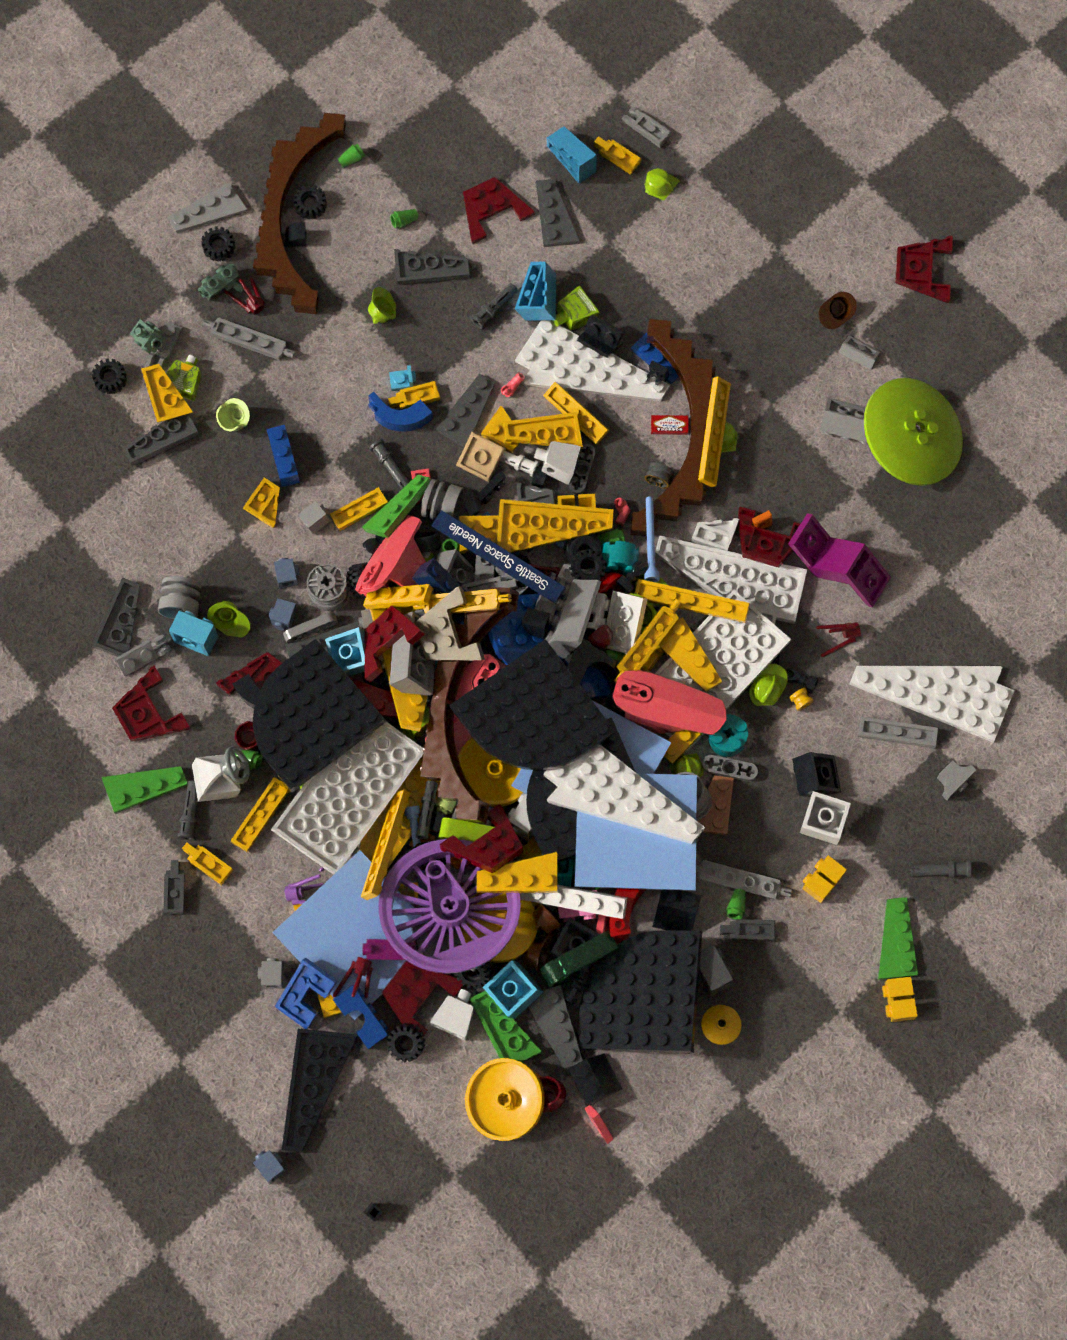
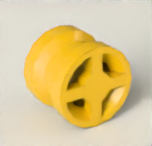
(801, 699)

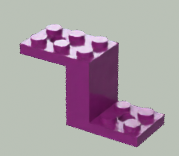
(839, 560)

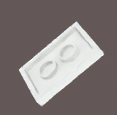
(625, 620)

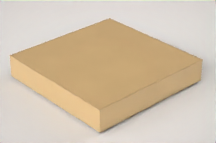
(480, 456)

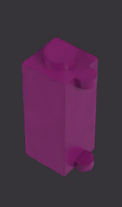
(381, 950)

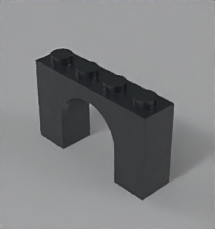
(589, 656)

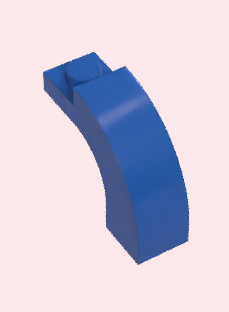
(400, 420)

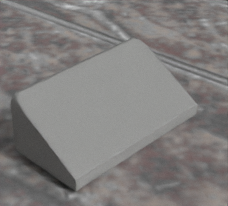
(859, 352)

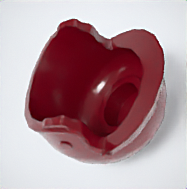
(553, 1093)

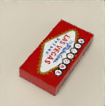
(669, 424)

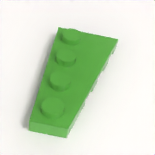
(393, 513)
(138, 787)
(897, 949)
(503, 1031)

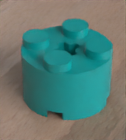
(619, 556)
(735, 743)

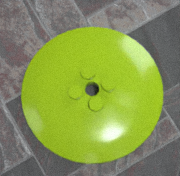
(893, 436)

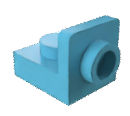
(402, 379)

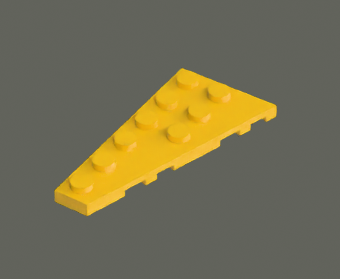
(536, 524)

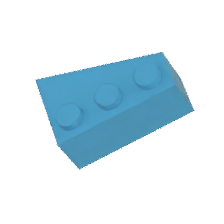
(573, 154)
(538, 293)

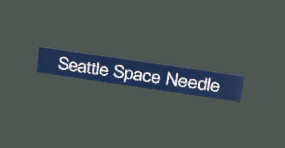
(498, 557)

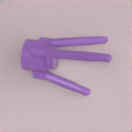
(295, 891)

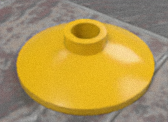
(718, 1034)

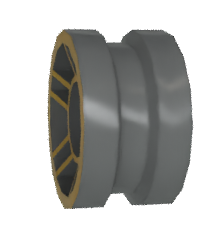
(659, 475)

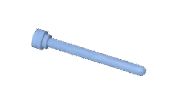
(651, 573)
(412, 814)

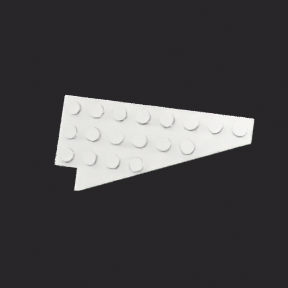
(558, 357)
(719, 572)
(952, 694)
(613, 791)

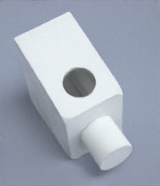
(559, 460)
(455, 1015)

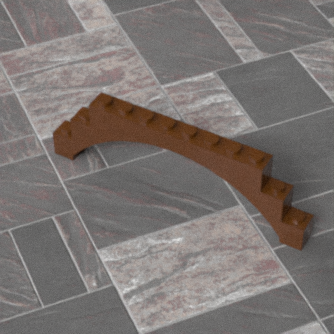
(286, 164)
(696, 380)
(439, 751)

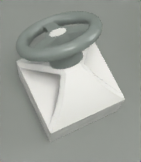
(218, 775)

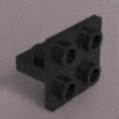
(601, 336)

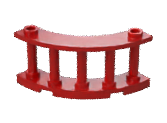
(619, 927)

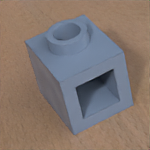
(286, 572)
(282, 614)
(269, 1165)

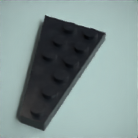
(315, 1070)

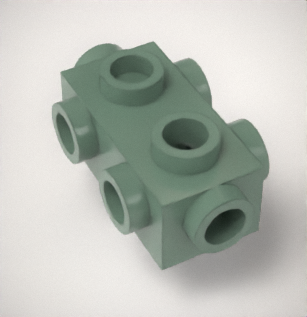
(224, 279)
(148, 339)

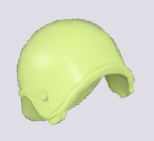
(233, 415)

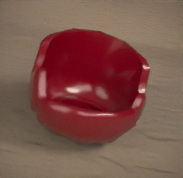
(601, 637)
(244, 735)

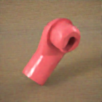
(509, 389)
(623, 510)

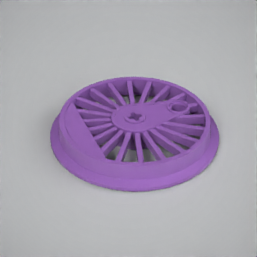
(444, 892)

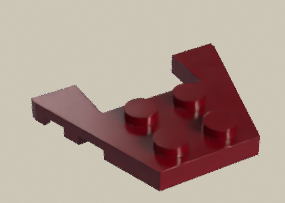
(487, 200)
(915, 267)
(763, 544)
(383, 634)
(258, 669)
(139, 714)
(493, 848)
(411, 988)

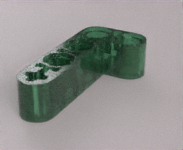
(578, 958)

